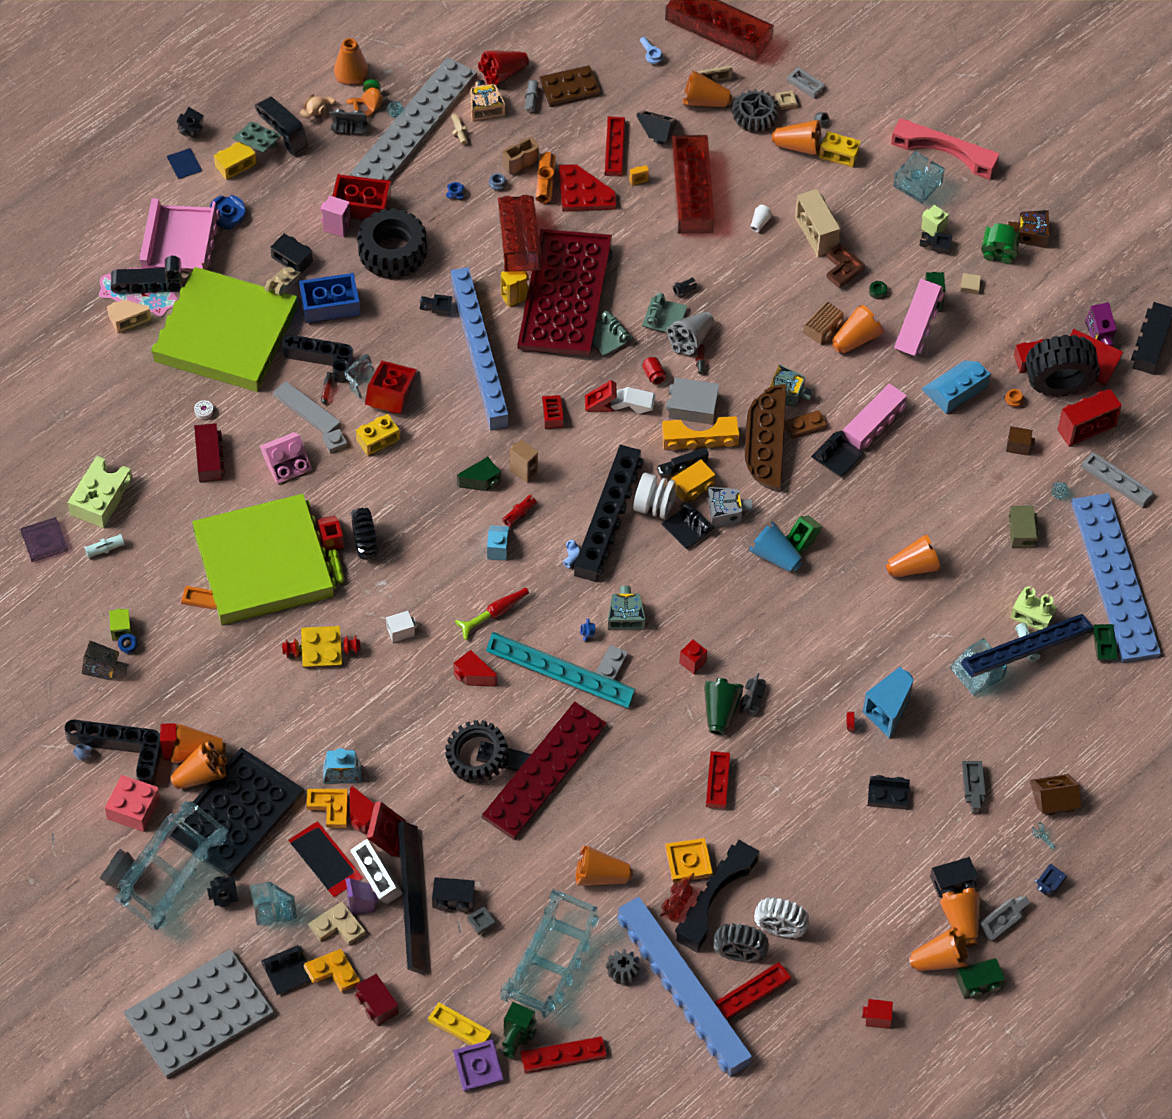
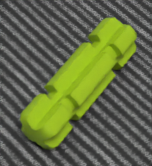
(335, 565)

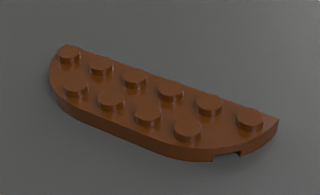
(766, 436)

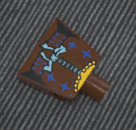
(1033, 228)

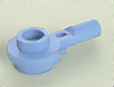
(653, 54)

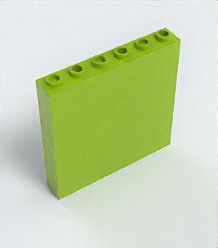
(224, 329)
(263, 558)

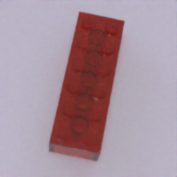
(722, 25)
(692, 184)
(519, 233)

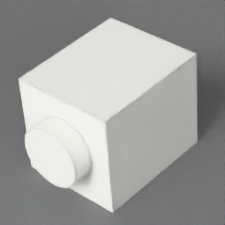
(401, 626)

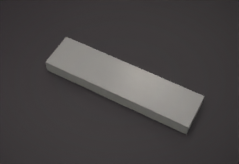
(306, 408)
(1117, 479)

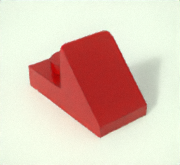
(600, 398)

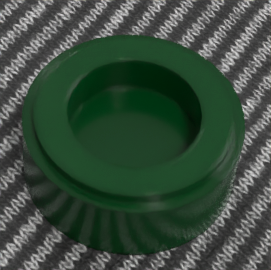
(878, 290)

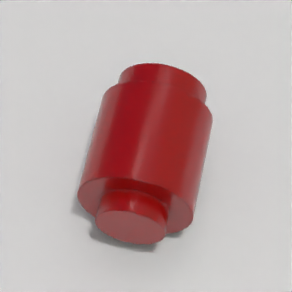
(654, 370)

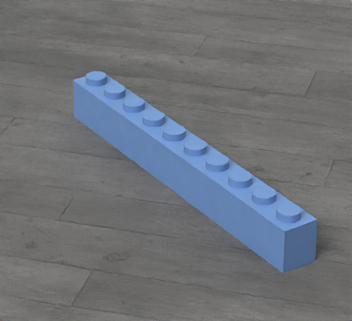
(479, 348)
(684, 987)

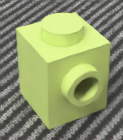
(934, 220)

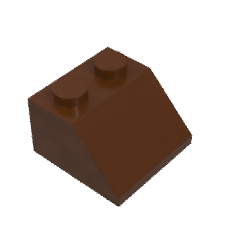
(1056, 794)

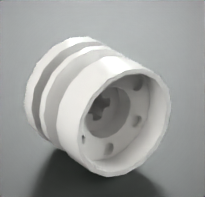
(654, 495)

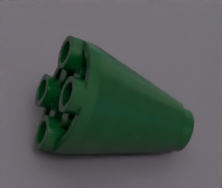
(721, 703)

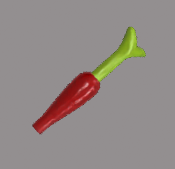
(493, 610)

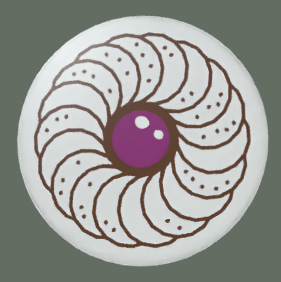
(203, 409)

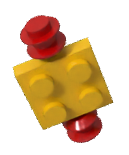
(321, 646)

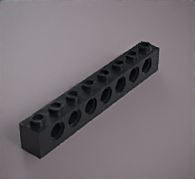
(584, 566)

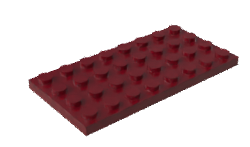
(565, 293)

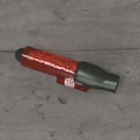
(700, 360)
(326, 388)

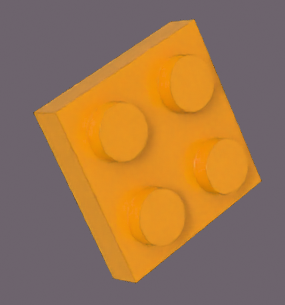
(688, 858)

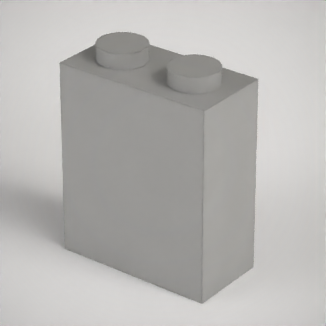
(692, 400)

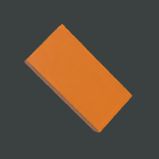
(198, 597)

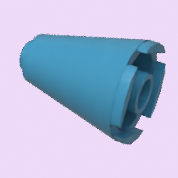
(776, 548)

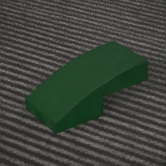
(1104, 642)

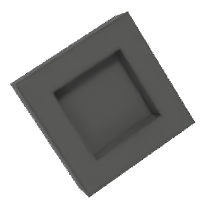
(481, 921)

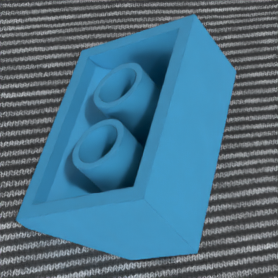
(958, 385)

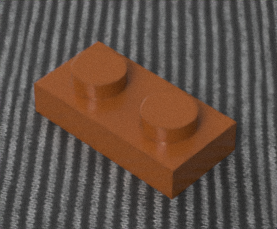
(805, 424)

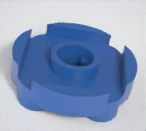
(237, 213)

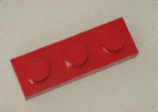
(717, 779)

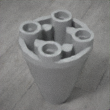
(689, 333)

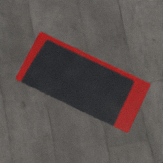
(324, 858)

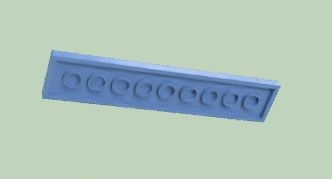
(1115, 578)

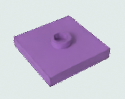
(478, 1065)

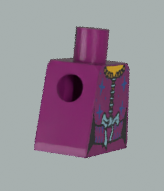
(1101, 323)

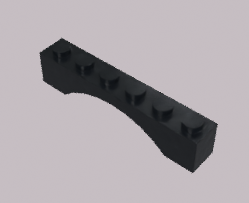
(738, 864)

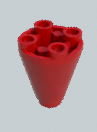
(501, 65)

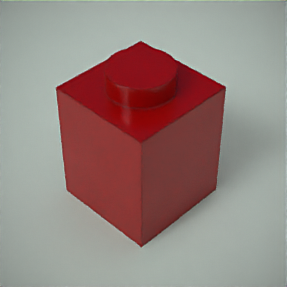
(693, 656)
(878, 1013)

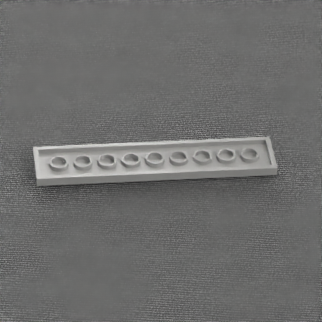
(415, 121)

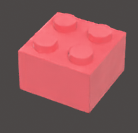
(132, 803)

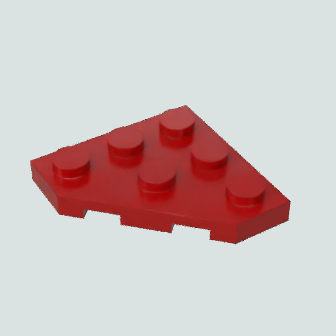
(583, 191)

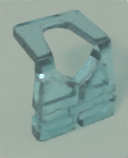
(362, 370)

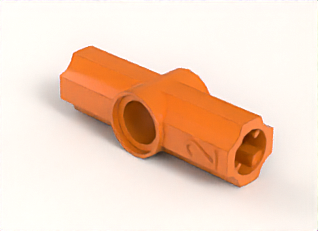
(545, 177)

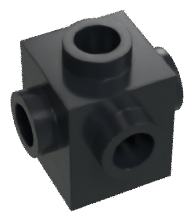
(190, 123)
(223, 891)

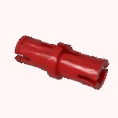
(519, 510)

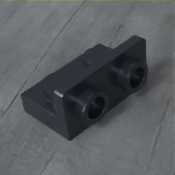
(888, 792)

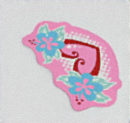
(157, 302)

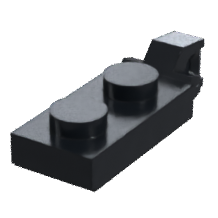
(682, 462)

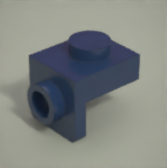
(1050, 880)

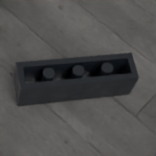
(1153, 338)

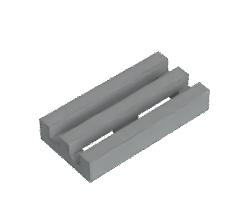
(803, 84)

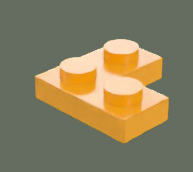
(331, 800)
(334, 965)

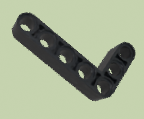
(121, 742)

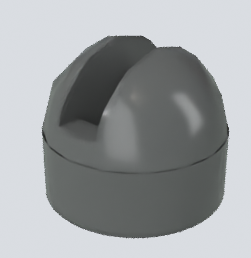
(823, 117)

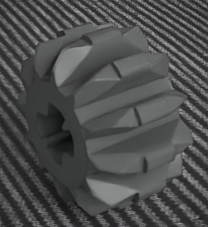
(623, 959)

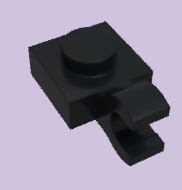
(440, 304)

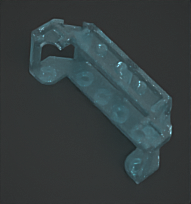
(149, 854)
(511, 989)

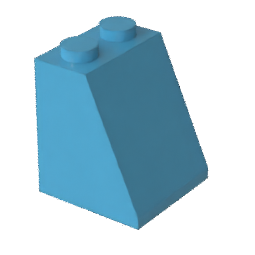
(888, 700)

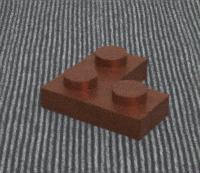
(847, 265)

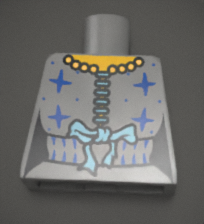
(726, 506)

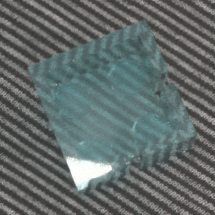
(913, 179)

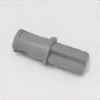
(531, 96)

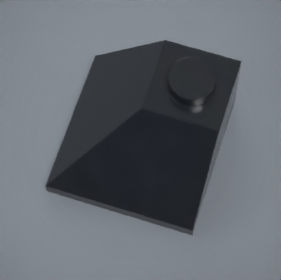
(657, 126)

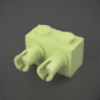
(1032, 610)

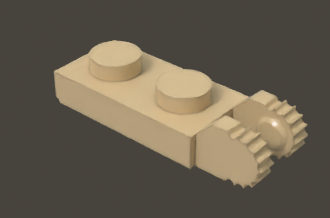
(283, 280)

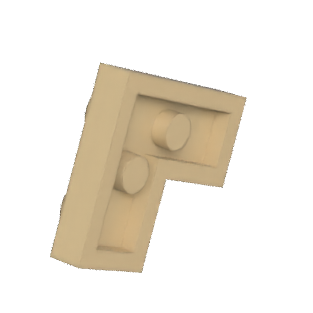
(340, 920)

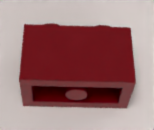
(376, 999)

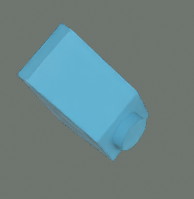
(497, 542)

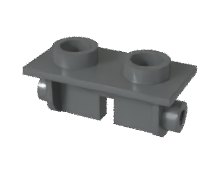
(754, 687)

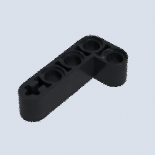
(284, 123)
(148, 279)
(319, 351)

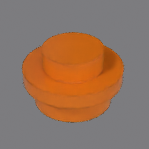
(1014, 397)

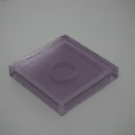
(43, 539)

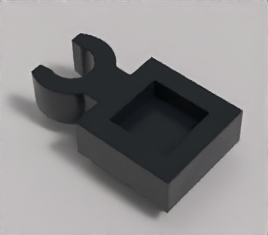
(939, 242)

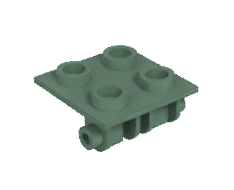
(258, 137)
(662, 313)
(610, 334)

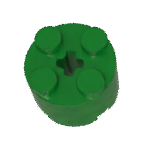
(1000, 243)

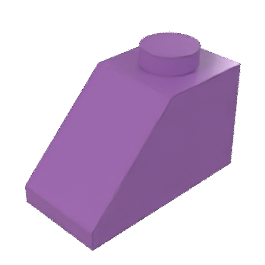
(360, 897)

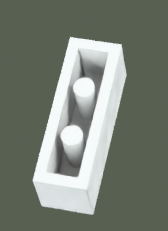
(376, 871)

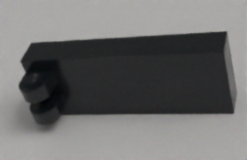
(515, 757)

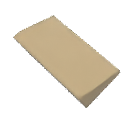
(718, 74)

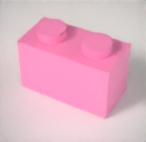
(335, 216)

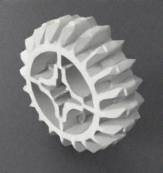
(781, 918)

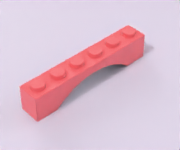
(912, 136)

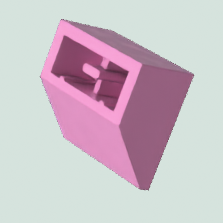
(286, 457)

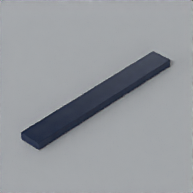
(1026, 645)

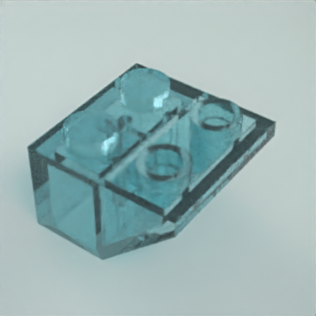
(980, 682)
(272, 904)

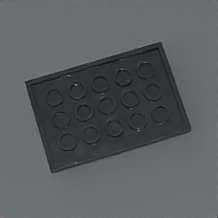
(246, 804)

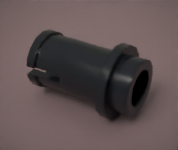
(681, 288)

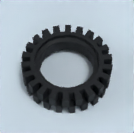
(482, 771)

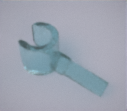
(1040, 834)

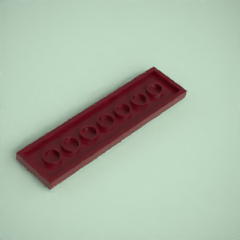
(543, 770)

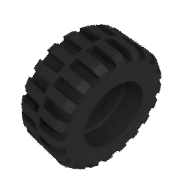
(392, 225)
(1062, 365)

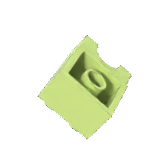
(99, 493)

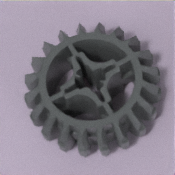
(755, 110)
(741, 943)

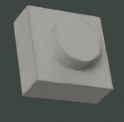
(334, 441)

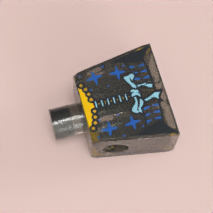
(102, 662)

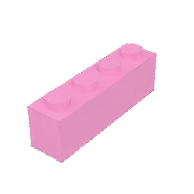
(919, 317)
(875, 417)

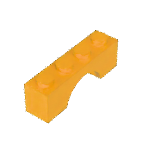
(678, 436)

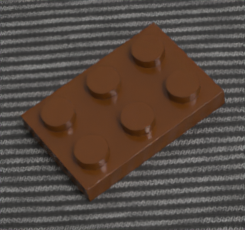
(569, 86)

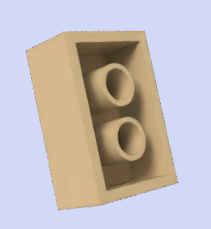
(817, 222)

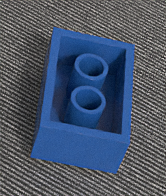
(329, 297)

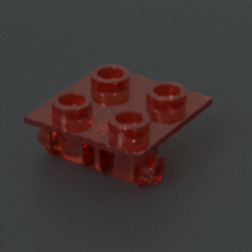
(678, 899)

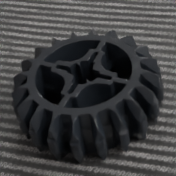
(364, 533)

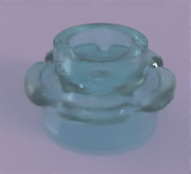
(394, 105)
(1059, 490)

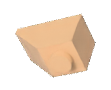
(127, 314)

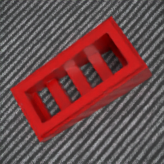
(553, 422)
(167, 738)

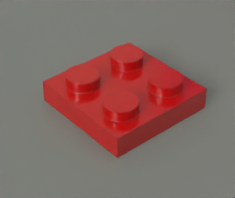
(384, 829)

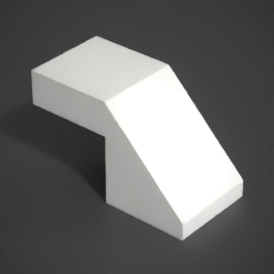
(637, 399)

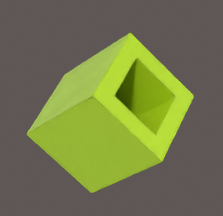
(119, 623)

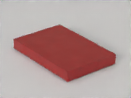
(1107, 357)

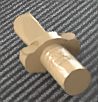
(460, 130)

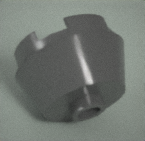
(117, 868)

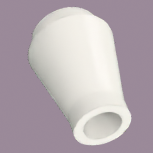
(760, 218)

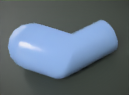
(573, 552)

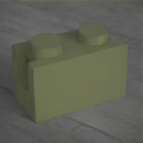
(1022, 526)

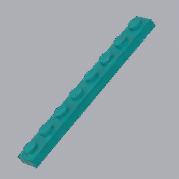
(561, 670)

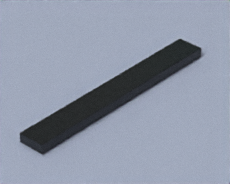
(412, 898)

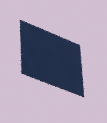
(184, 163)

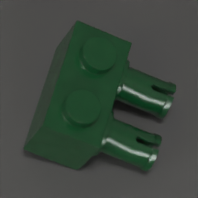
(518, 1028)

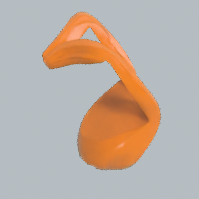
(371, 98)

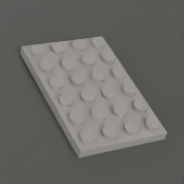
(198, 1013)

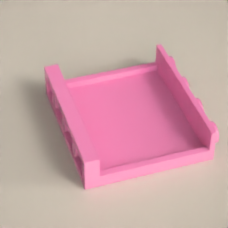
(179, 233)

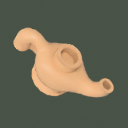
(315, 105)

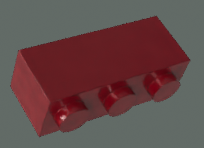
(209, 452)

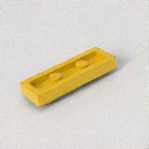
(458, 1025)

